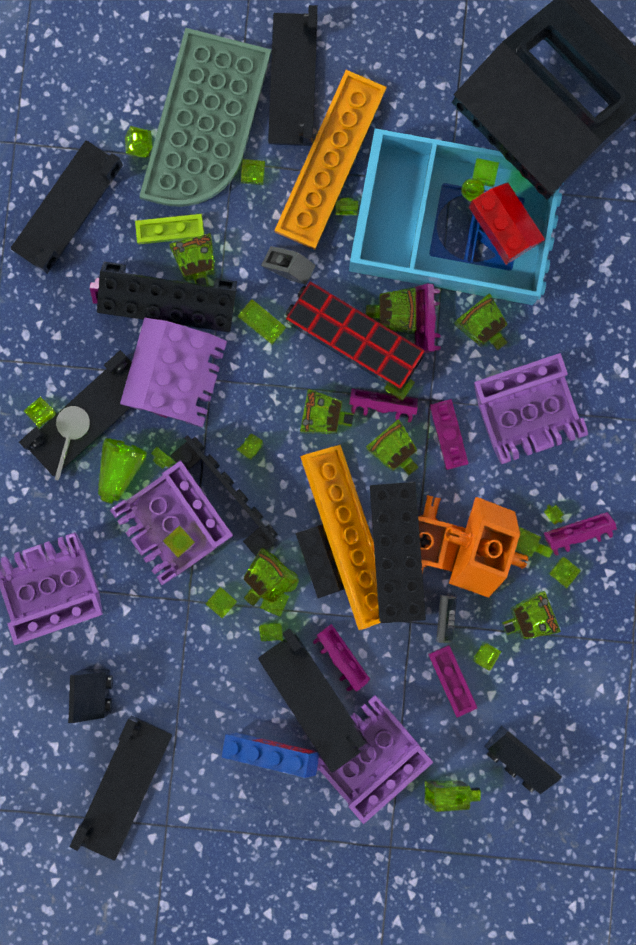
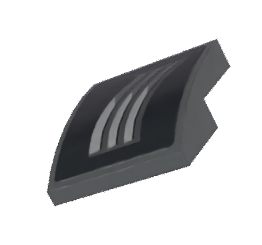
(446, 619)

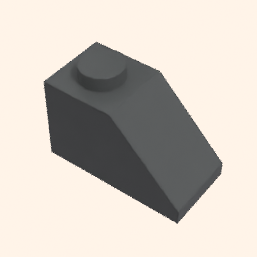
(288, 264)

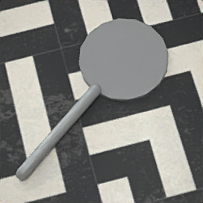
(71, 424)

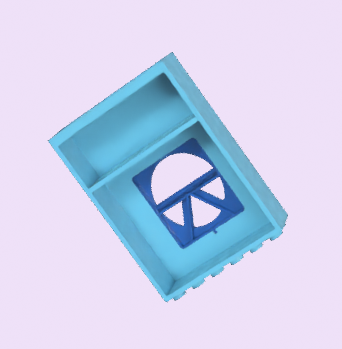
(399, 211)

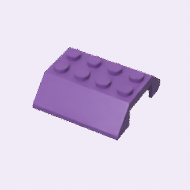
(172, 371)
(528, 408)
(164, 506)
(48, 589)
(383, 768)

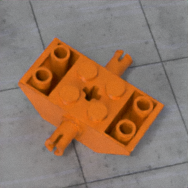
(485, 548)
(438, 552)

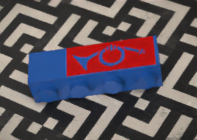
(270, 755)

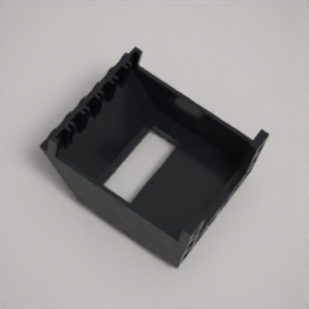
(532, 113)

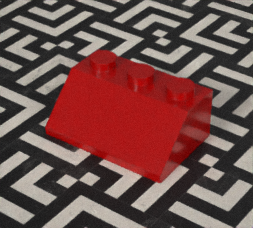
(506, 222)

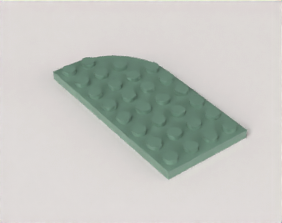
(205, 119)

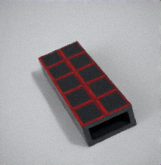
(354, 336)

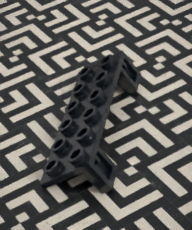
(293, 78)
(66, 206)
(165, 299)
(101, 403)
(190, 454)
(397, 552)
(313, 702)
(122, 788)

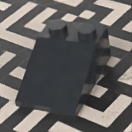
(89, 695)

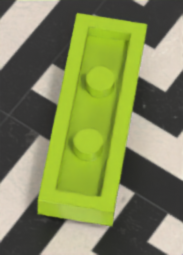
(169, 229)

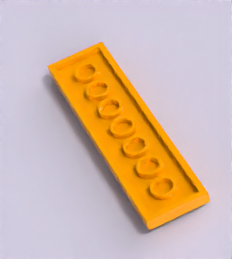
(330, 159)
(345, 530)

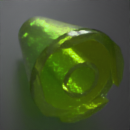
(118, 468)

